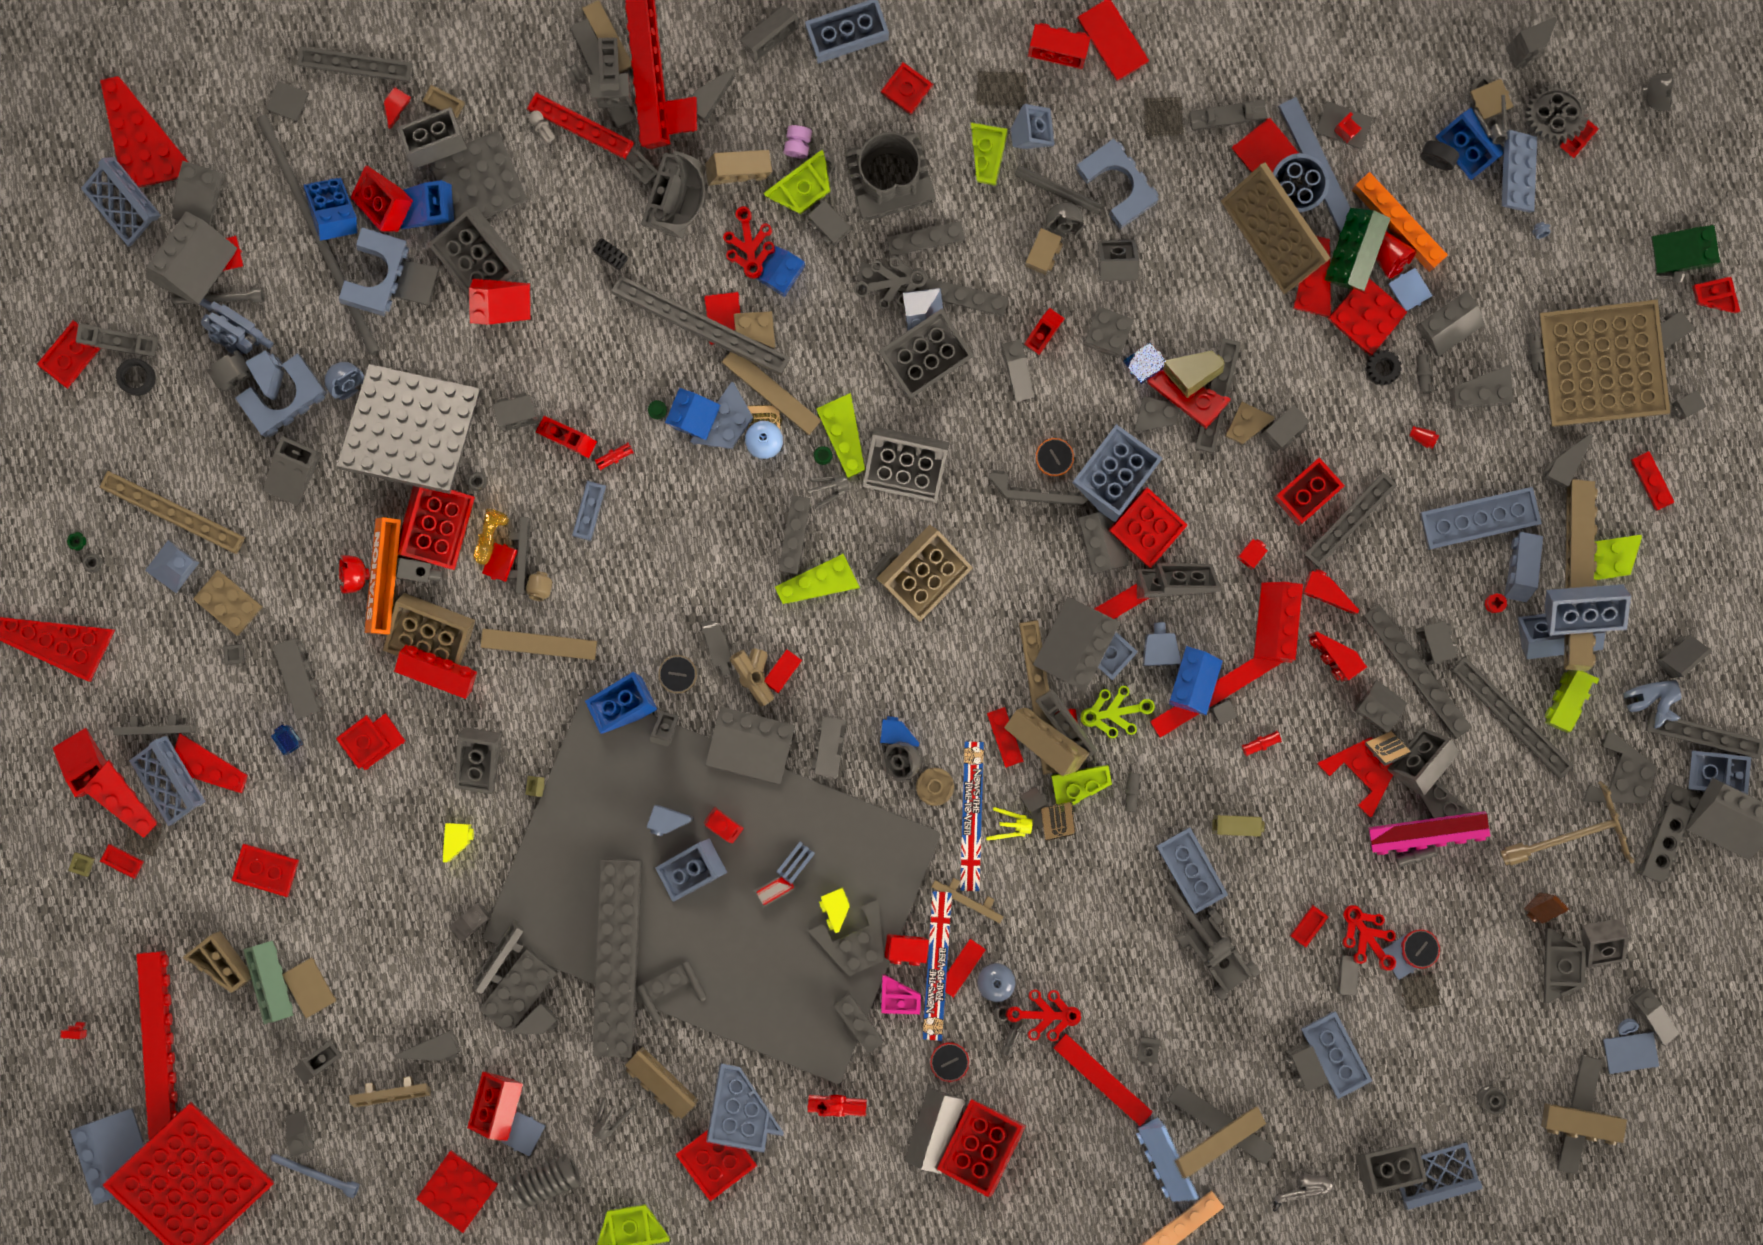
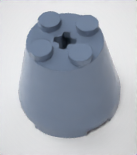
(1314, 179)

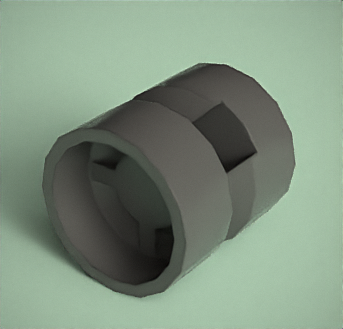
(1492, 1099)

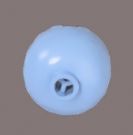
(764, 448)

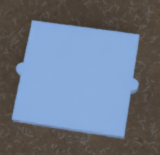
(1410, 289)

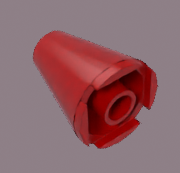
(1394, 255)

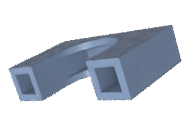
(1112, 157)
(377, 298)
(308, 391)

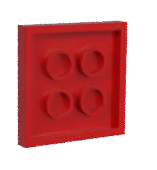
(1367, 316)
(1147, 527)
(714, 1165)
(457, 1191)

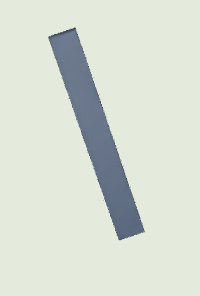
(1309, 145)

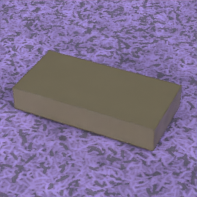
(441, 100)

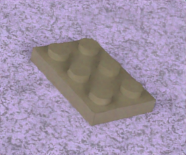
(228, 602)

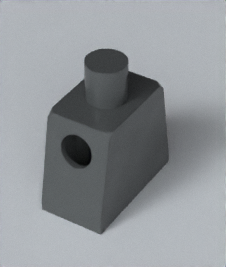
(408, 568)

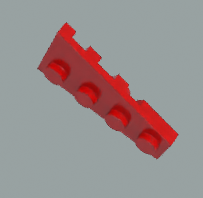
(1201, 406)
(208, 766)
(116, 796)

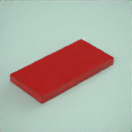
(1113, 39)

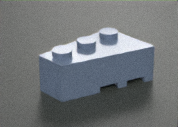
(1524, 567)

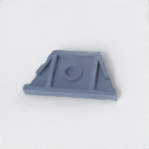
(730, 421)

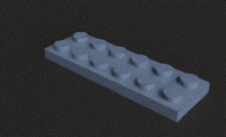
(1480, 518)

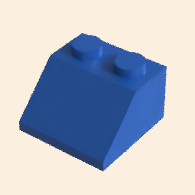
(781, 270)
(692, 414)

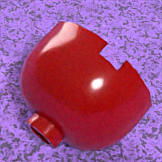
(352, 574)

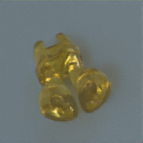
(485, 540)

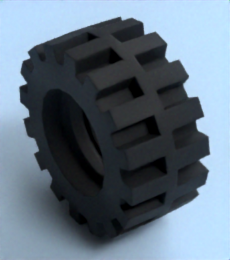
(610, 254)
(1394, 363)

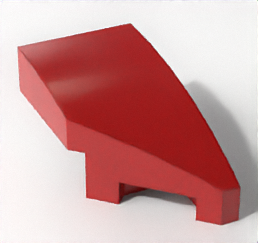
(394, 105)

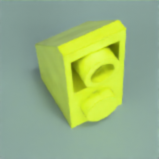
(836, 906)

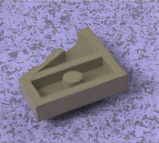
(756, 326)
(1247, 423)

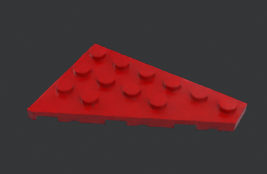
(137, 138)

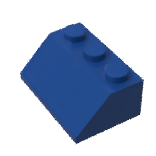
(1472, 143)
(1195, 681)

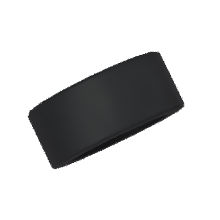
(1439, 155)
(146, 387)

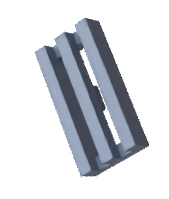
(805, 850)

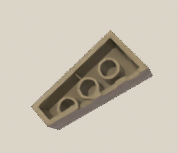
(1046, 742)

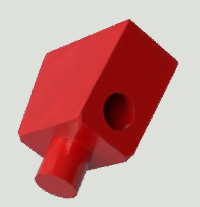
(723, 825)

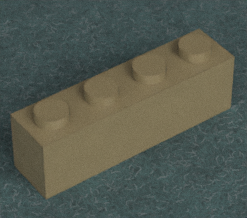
(1583, 1123)

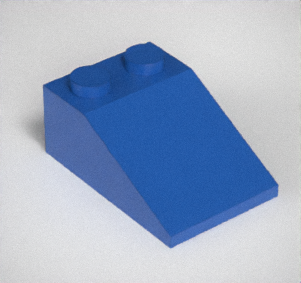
(621, 703)

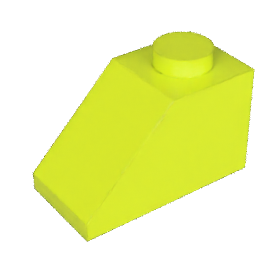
(456, 839)

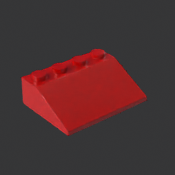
(435, 526)
(981, 1148)

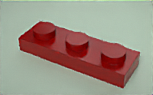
(1652, 481)
(1005, 740)

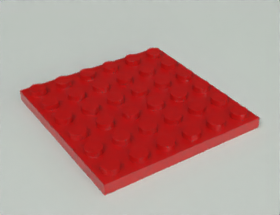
(188, 1181)

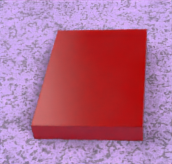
(66, 357)
(265, 870)

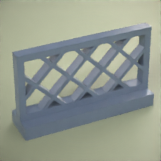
(127, 191)
(176, 774)
(1447, 1191)

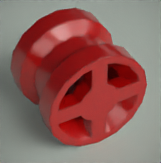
(1491, 603)

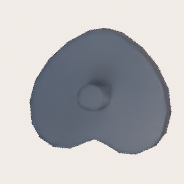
(1627, 1026)

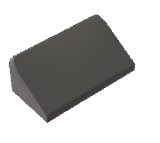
(1348, 975)

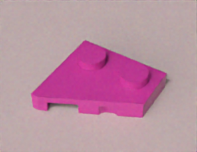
(899, 998)

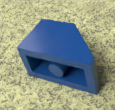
(895, 731)

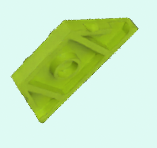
(803, 185)
(1616, 556)
(632, 1227)

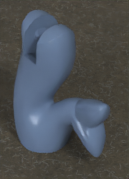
(1648, 693)

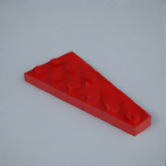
(62, 645)

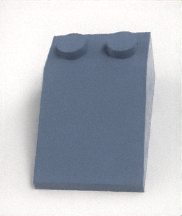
(691, 869)

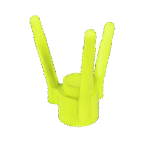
(1023, 825)

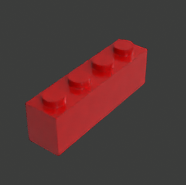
(435, 671)

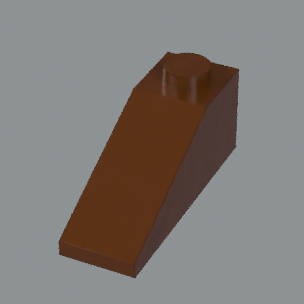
(1544, 908)

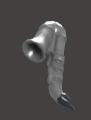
(1314, 1186)

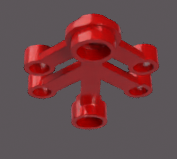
(750, 245)
(1367, 936)
(1047, 1015)

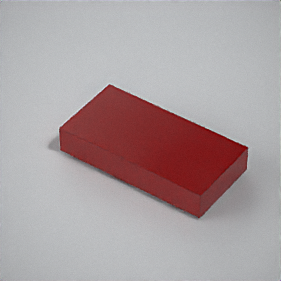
(122, 861)
(1309, 926)

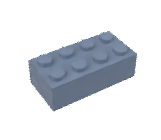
(847, 30)

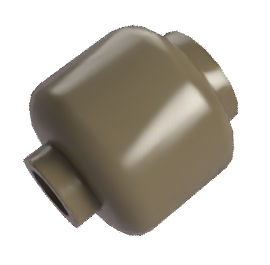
(539, 586)

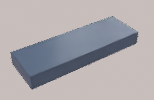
(589, 510)

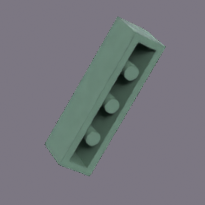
(268, 982)

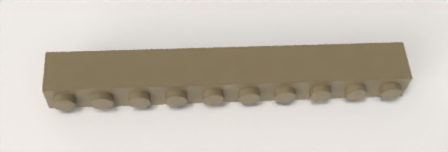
(1580, 565)

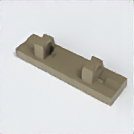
(984, 909)
(373, 1097)

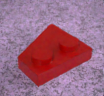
(1717, 295)

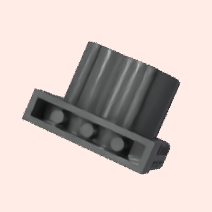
(879, 203)

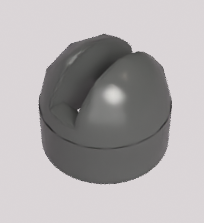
(1000, 1013)

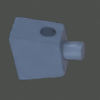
(1160, 647)

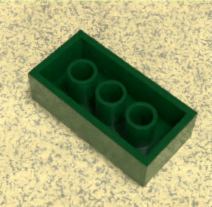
(1357, 249)

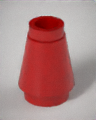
(1424, 436)

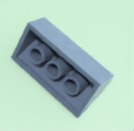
(1587, 609)
(1537, 641)

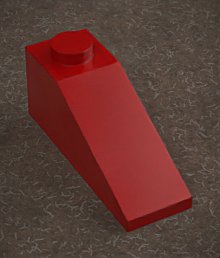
(566, 436)
(1326, 590)

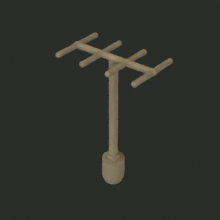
(1519, 853)

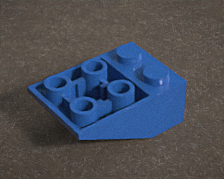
(430, 205)
(330, 209)

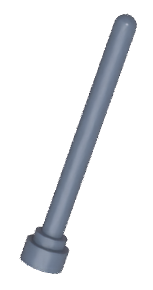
(349, 1188)

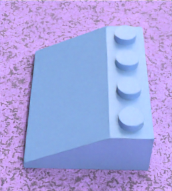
(1163, 1153)

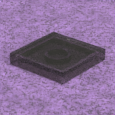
(1163, 116)

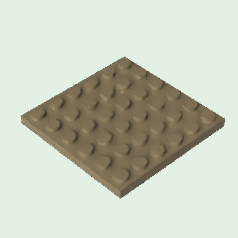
(1604, 363)

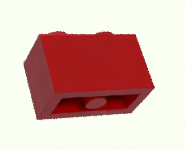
(906, 949)

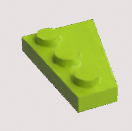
(988, 151)
(1080, 784)

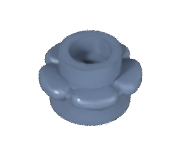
(1541, 230)

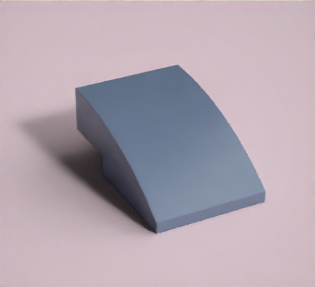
(1723, 767)

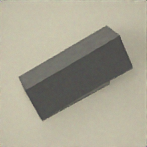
(1177, 580)
(934, 1129)

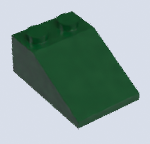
(1686, 249)

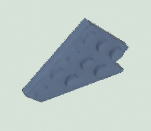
(739, 1113)

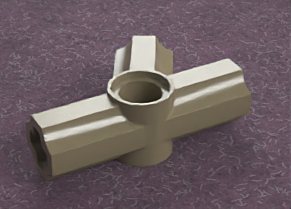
(752, 674)

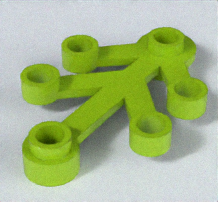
(1114, 712)

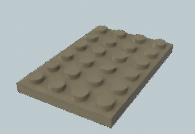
(1275, 228)

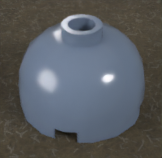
(343, 379)
(992, 973)

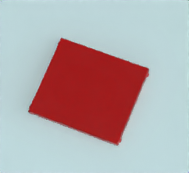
(1264, 145)

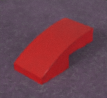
(1575, 146)
(782, 671)

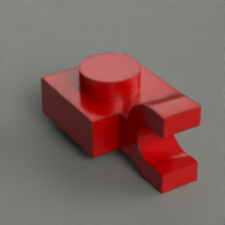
(74, 1031)

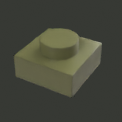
(535, 786)
(81, 864)

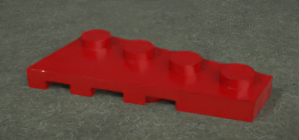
(1314, 292)

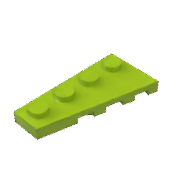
(842, 430)
(822, 580)

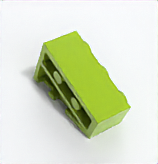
(1569, 699)

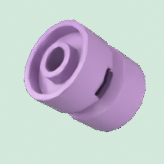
(797, 141)

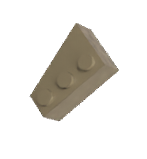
(738, 166)

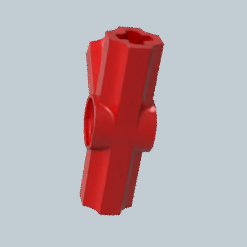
(836, 1105)

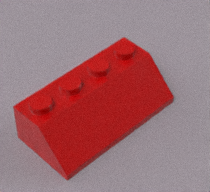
(1278, 621)

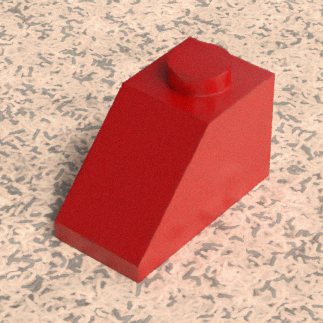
(1044, 331)

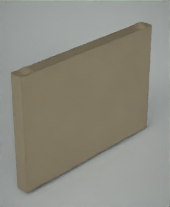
(309, 987)

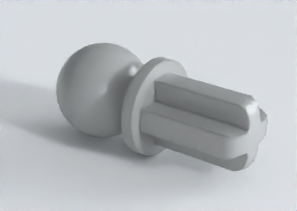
(536, 119)

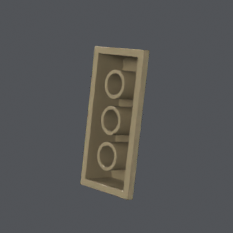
(661, 1083)

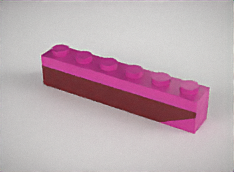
(1428, 832)

